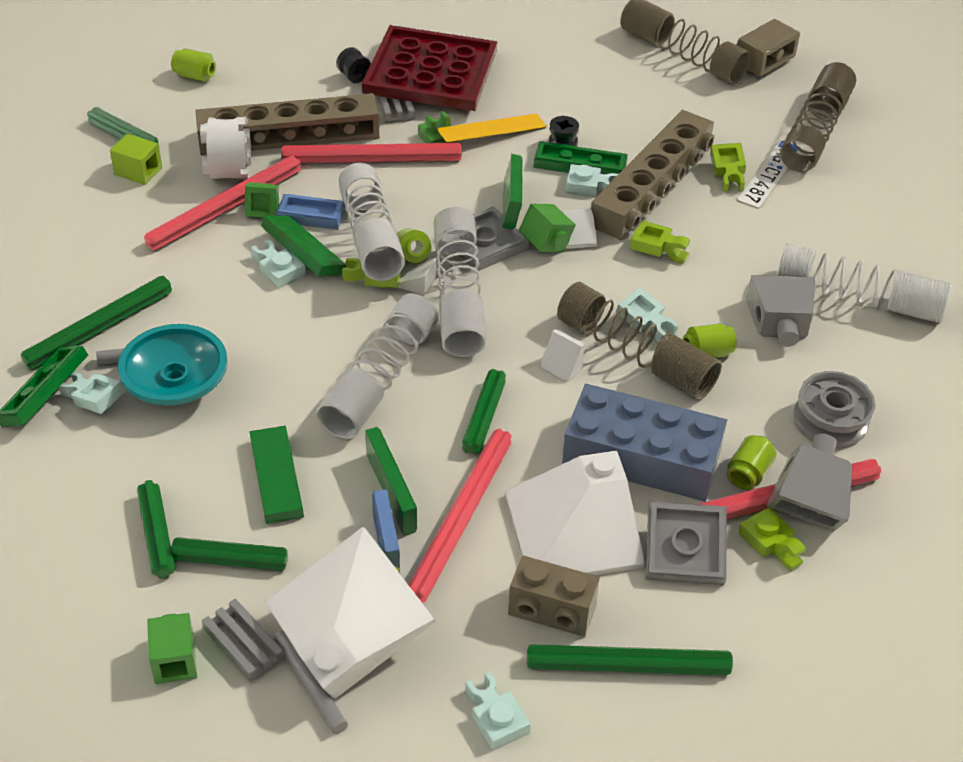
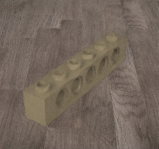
(302, 121)
(652, 174)

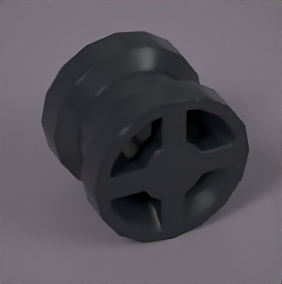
(353, 64)
(564, 130)

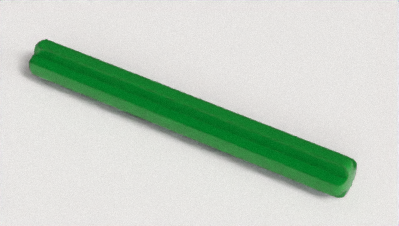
(97, 321)
(629, 659)

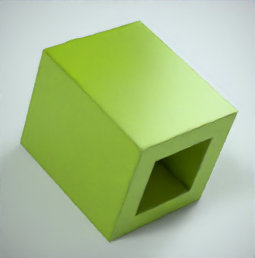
(136, 159)

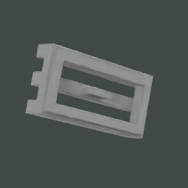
(399, 112)
(225, 618)

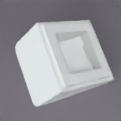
(584, 232)
(418, 276)
(563, 356)

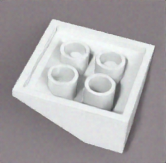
(578, 516)
(349, 613)

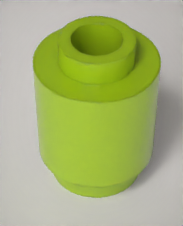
(193, 64)
(422, 248)
(712, 338)
(751, 462)

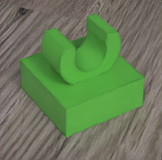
(429, 132)
(261, 199)

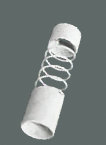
(374, 232)
(910, 293)
(460, 309)
(359, 391)

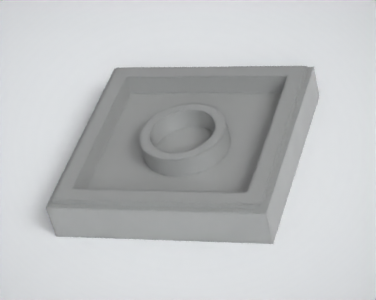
(493, 240)
(686, 542)

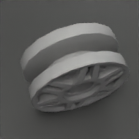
(834, 406)

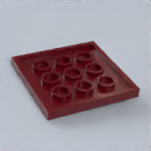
(430, 67)

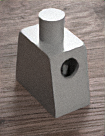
(782, 306)
(815, 485)

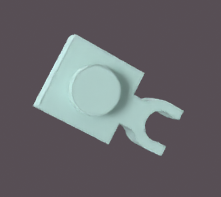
(587, 180)
(277, 266)
(644, 305)
(93, 393)
(495, 715)

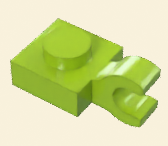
(656, 239)
(770, 535)

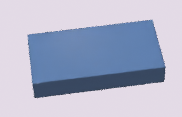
(312, 211)
(385, 526)

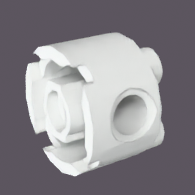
(226, 148)

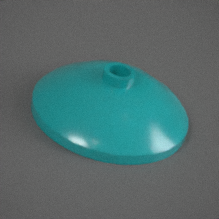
(172, 364)

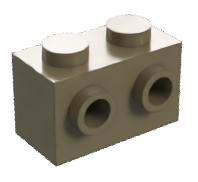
(769, 46)
(553, 595)

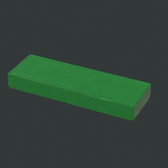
(560, 157)
(512, 191)
(303, 245)
(41, 385)
(276, 474)
(392, 480)

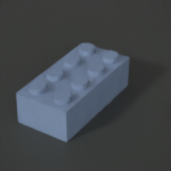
(654, 440)

